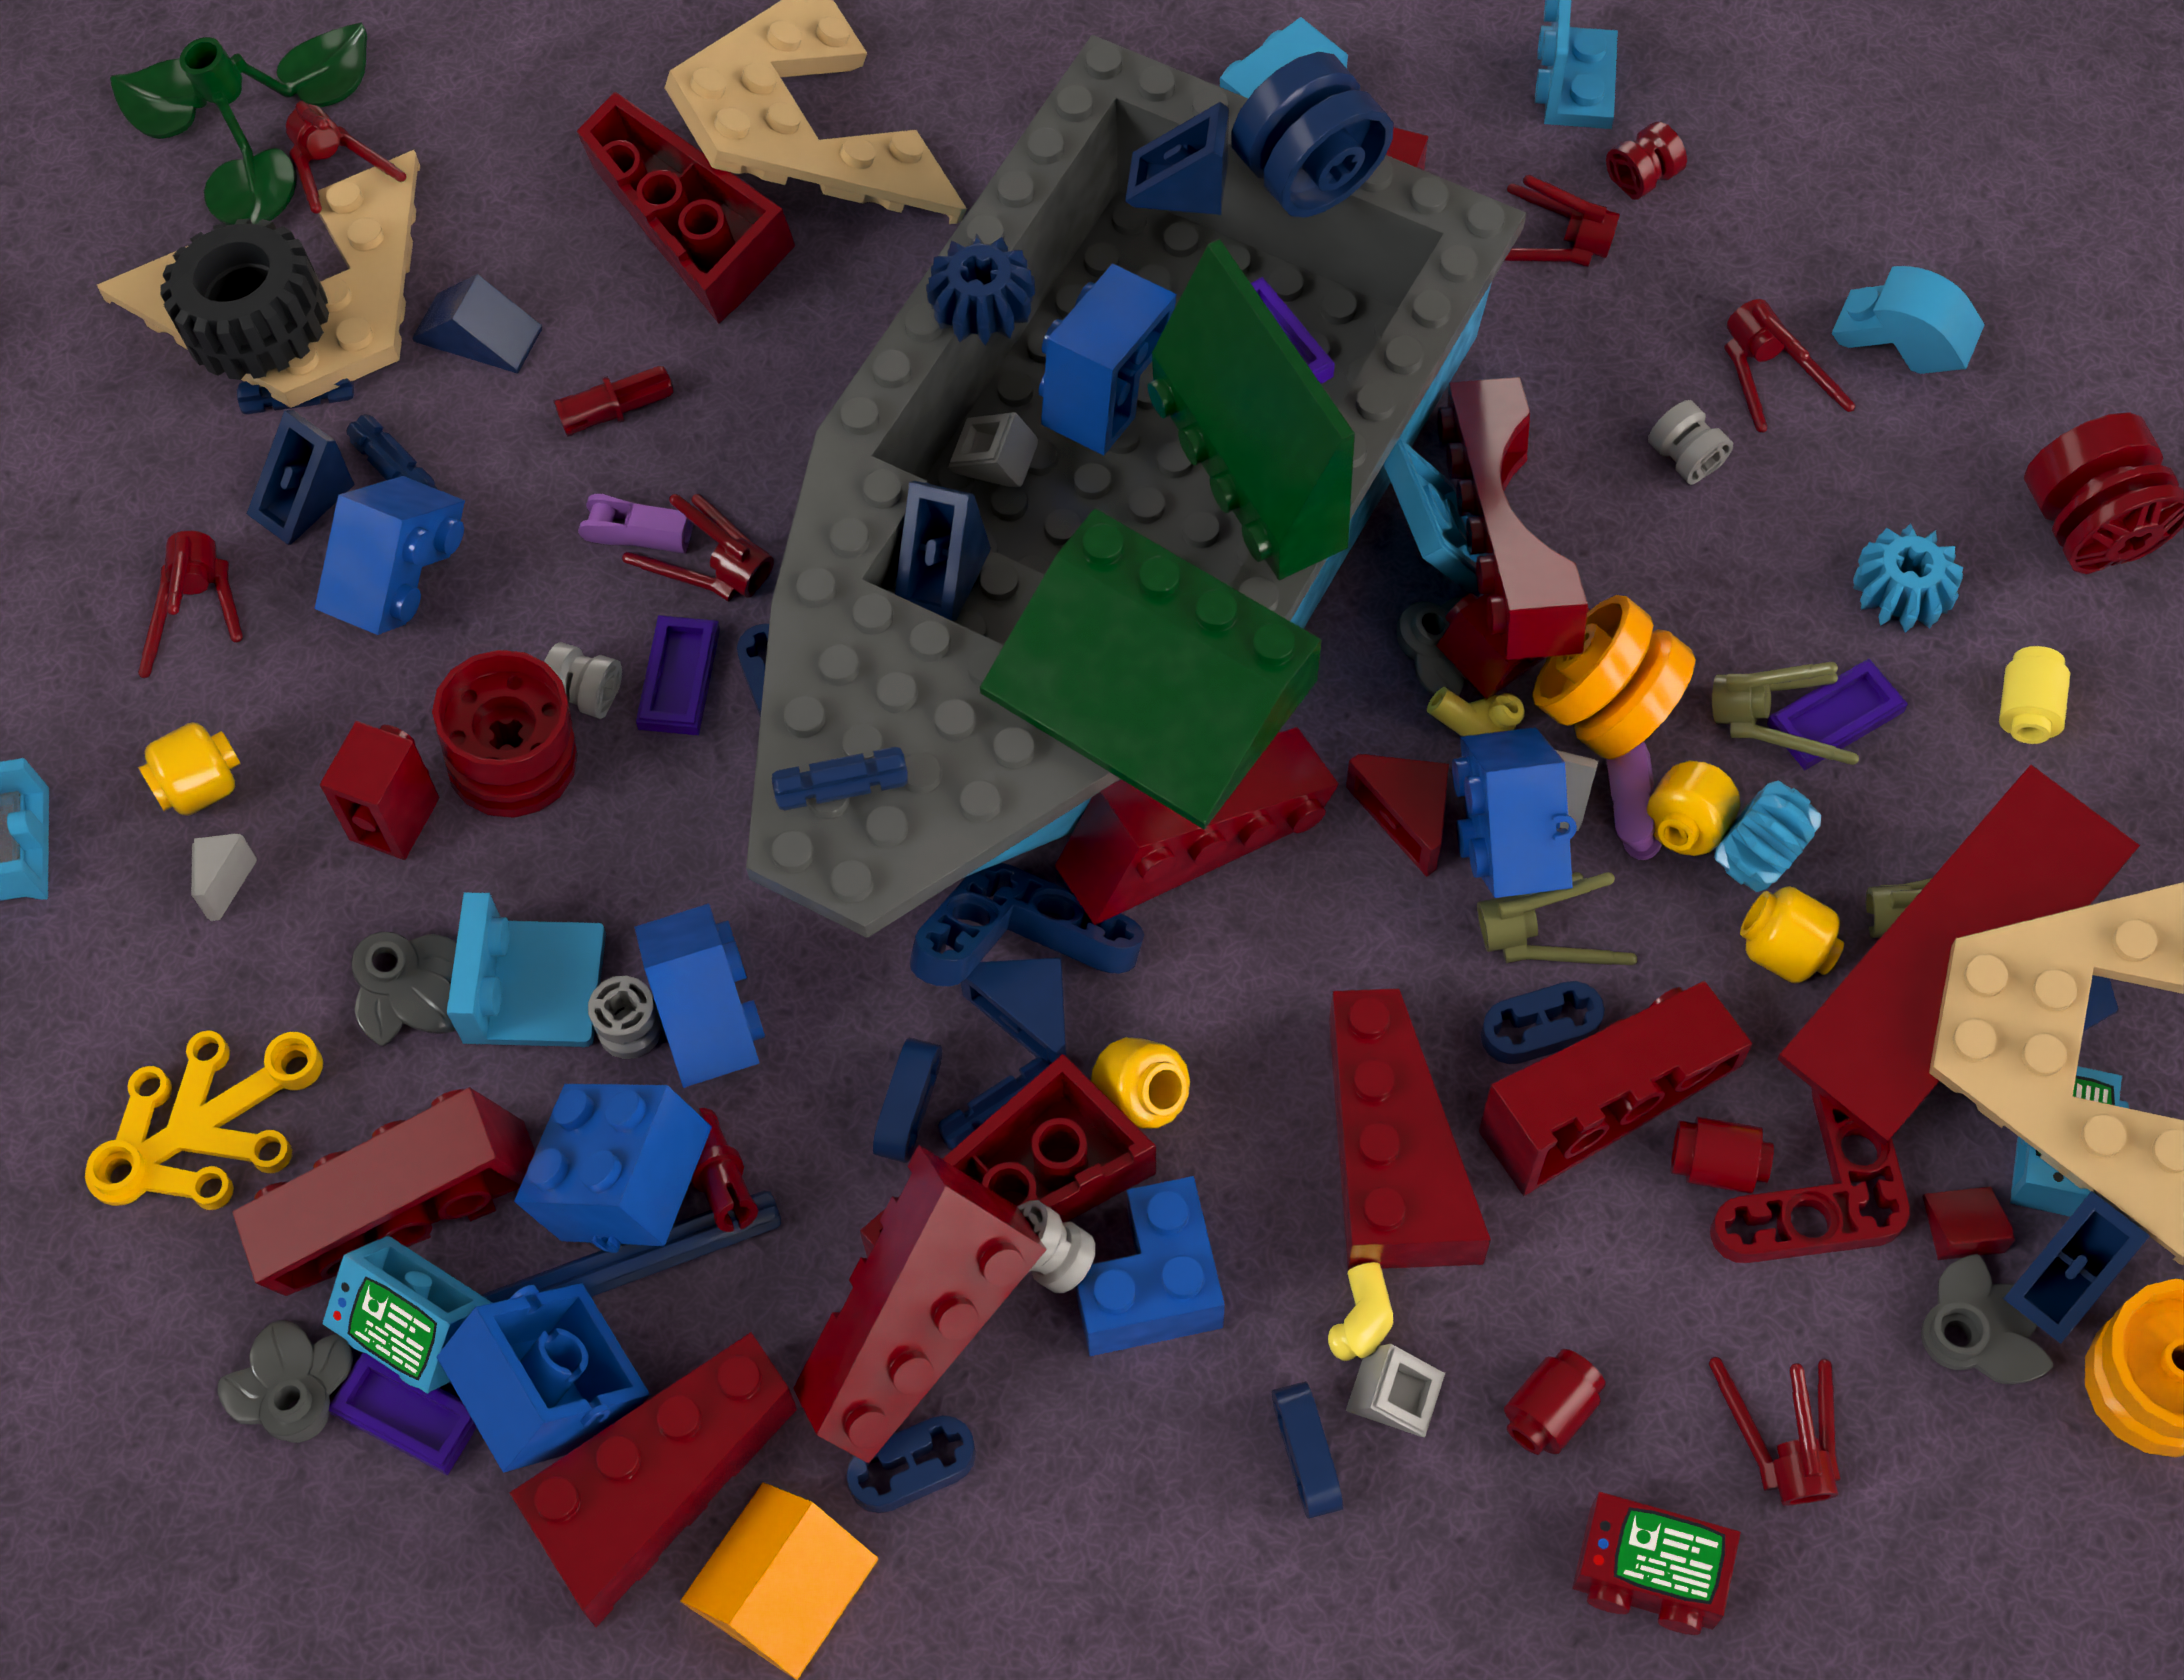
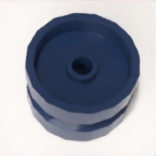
(1311, 134)

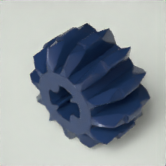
(980, 289)

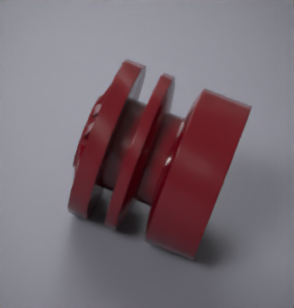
(2107, 492)
(505, 733)

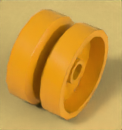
(1619, 683)
(2139, 1370)

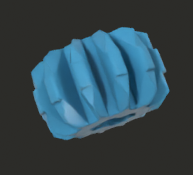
(1908, 577)
(1768, 836)

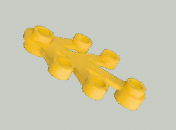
(197, 1124)

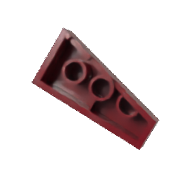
(694, 214)
(1138, 848)
(1610, 1084)
(1054, 1146)
(1397, 1155)
(391, 1185)
(914, 1304)
(650, 1474)

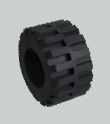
(245, 298)

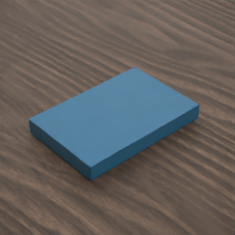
(1432, 515)

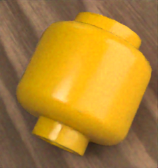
(189, 769)
(1693, 808)
(1792, 934)
(1143, 1080)

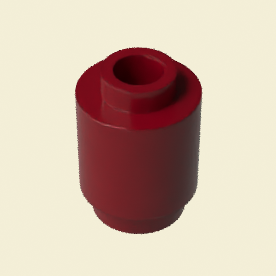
(1721, 1154)
(1554, 1402)

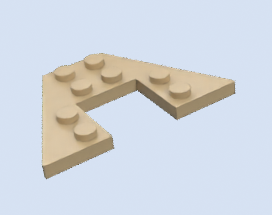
(754, 126)
(366, 304)
(2015, 1041)

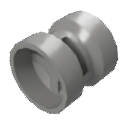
(1690, 441)
(586, 680)
(630, 1031)
(1067, 1245)

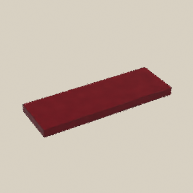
(1878, 1029)

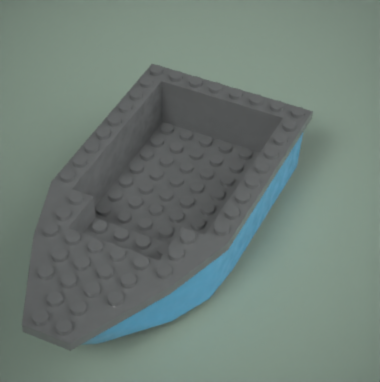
(850, 668)

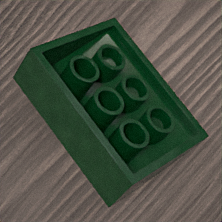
(1254, 418)
(1152, 668)

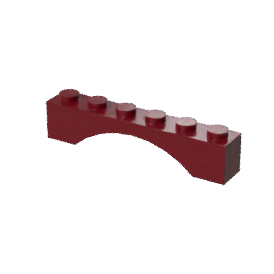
(1532, 589)

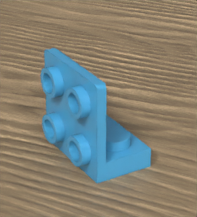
(1579, 71)
(523, 978)

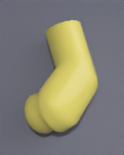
(1478, 717)
(1368, 1320)

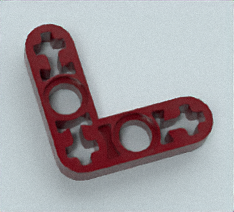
(1837, 1202)

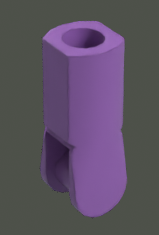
(643, 525)
(1631, 788)

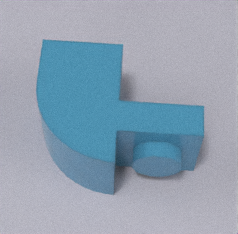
(1919, 313)

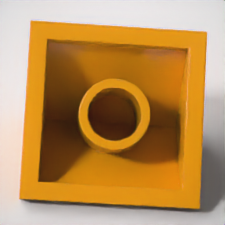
(780, 1578)

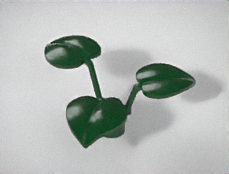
(165, 99)

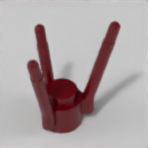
(318, 138)
(1589, 226)
(1763, 336)
(737, 561)
(188, 570)
(1805, 1466)

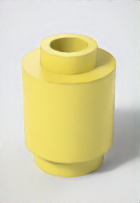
(2035, 695)

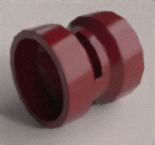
(1653, 156)

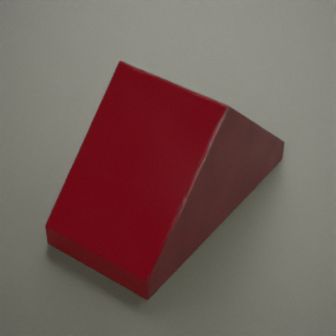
(1405, 801)

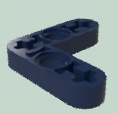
(1019, 908)

